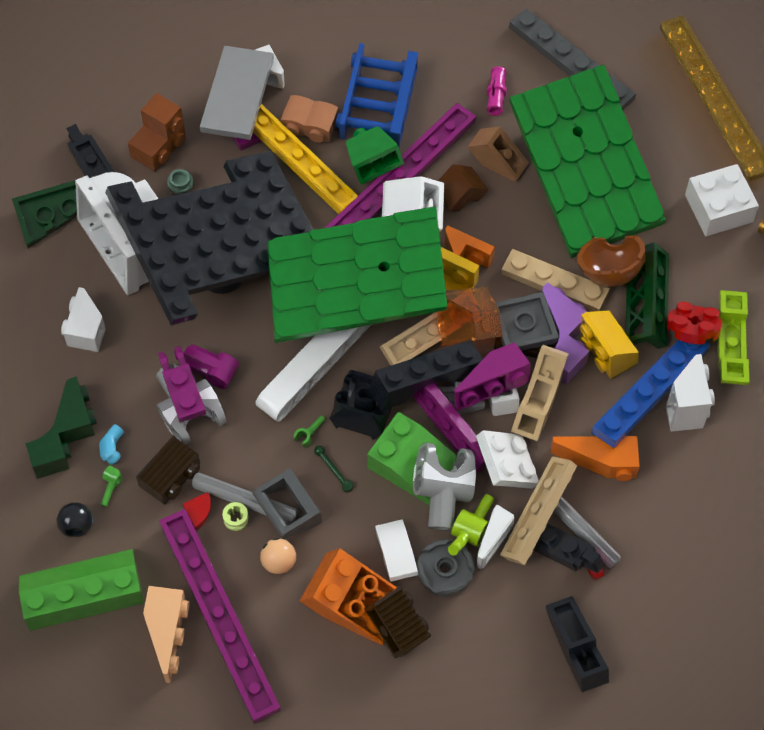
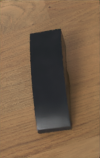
(578, 644)

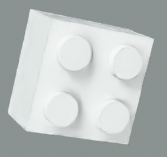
(721, 200)

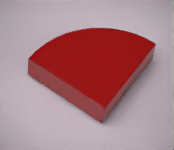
(198, 509)

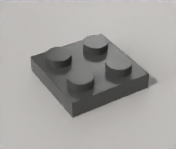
(527, 322)

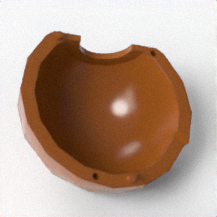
(611, 264)

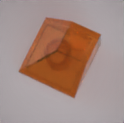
(469, 316)

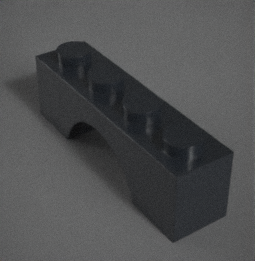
(400, 381)

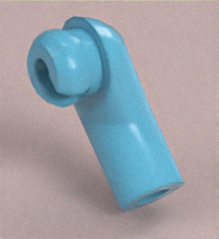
(107, 445)

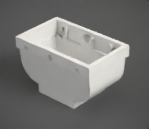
(105, 230)

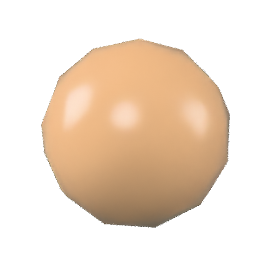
(278, 556)

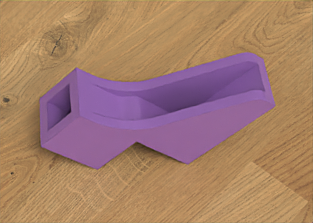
(567, 321)

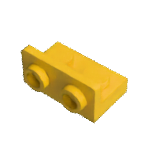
(458, 271)

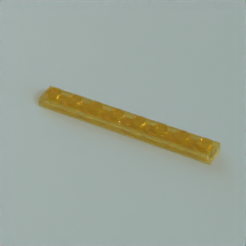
(715, 96)

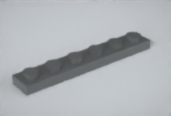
(561, 51)

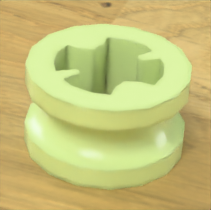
(239, 524)

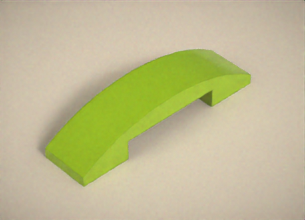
(732, 340)

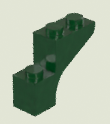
(72, 423)

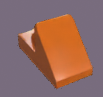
(468, 247)

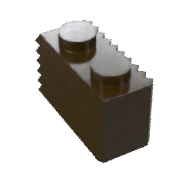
(169, 470)
(398, 622)

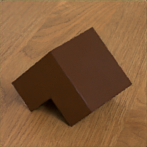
(461, 185)

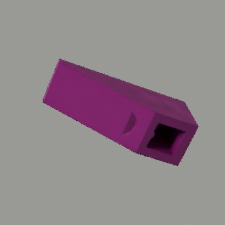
(495, 374)

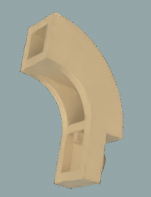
(540, 393)

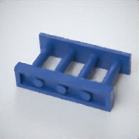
(397, 109)

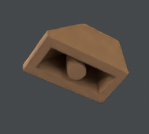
(498, 152)

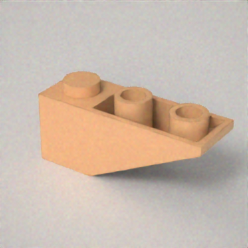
(164, 617)

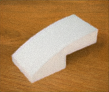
(396, 550)

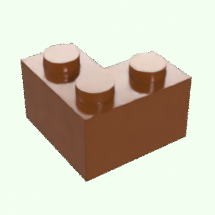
(160, 133)

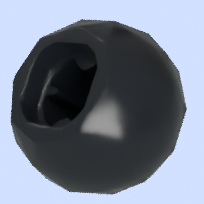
(74, 519)

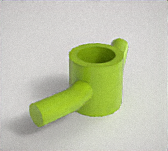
(470, 527)

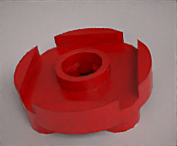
(694, 323)

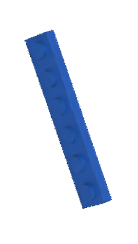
(646, 393)

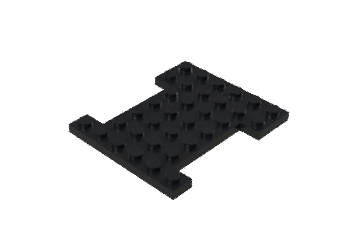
(211, 233)

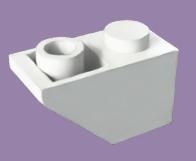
(85, 323)

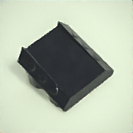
(357, 408)

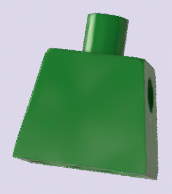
(373, 153)

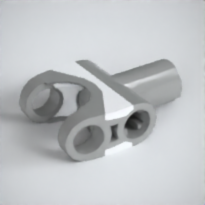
(167, 412)
(442, 485)

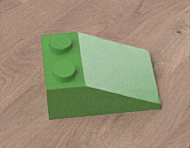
(397, 450)

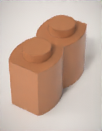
(310, 118)

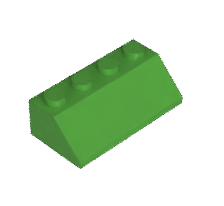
(80, 590)

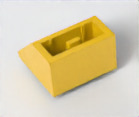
(607, 342)

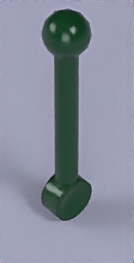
(347, 485)

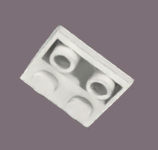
(413, 194)
(690, 397)

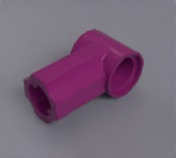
(215, 368)

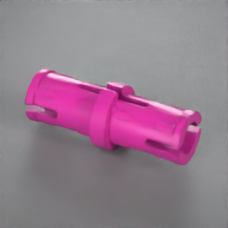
(496, 91)

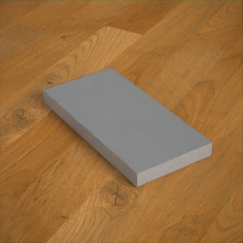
(237, 92)

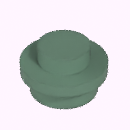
(180, 181)

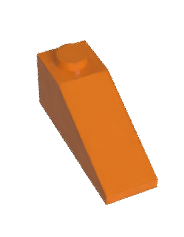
(600, 457)

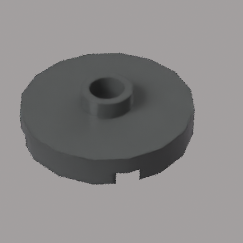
(437, 556)

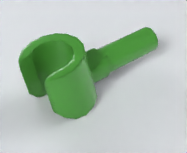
(308, 432)
(114, 478)

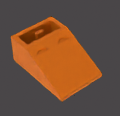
(343, 590)

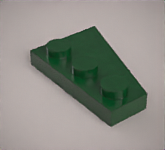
(45, 210)

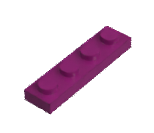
(449, 422)

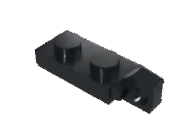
(87, 153)
(568, 550)

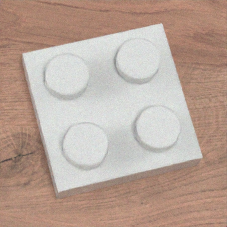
(507, 459)

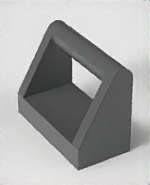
(289, 481)

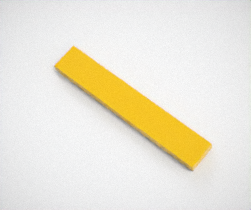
(302, 161)

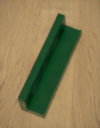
(655, 296)

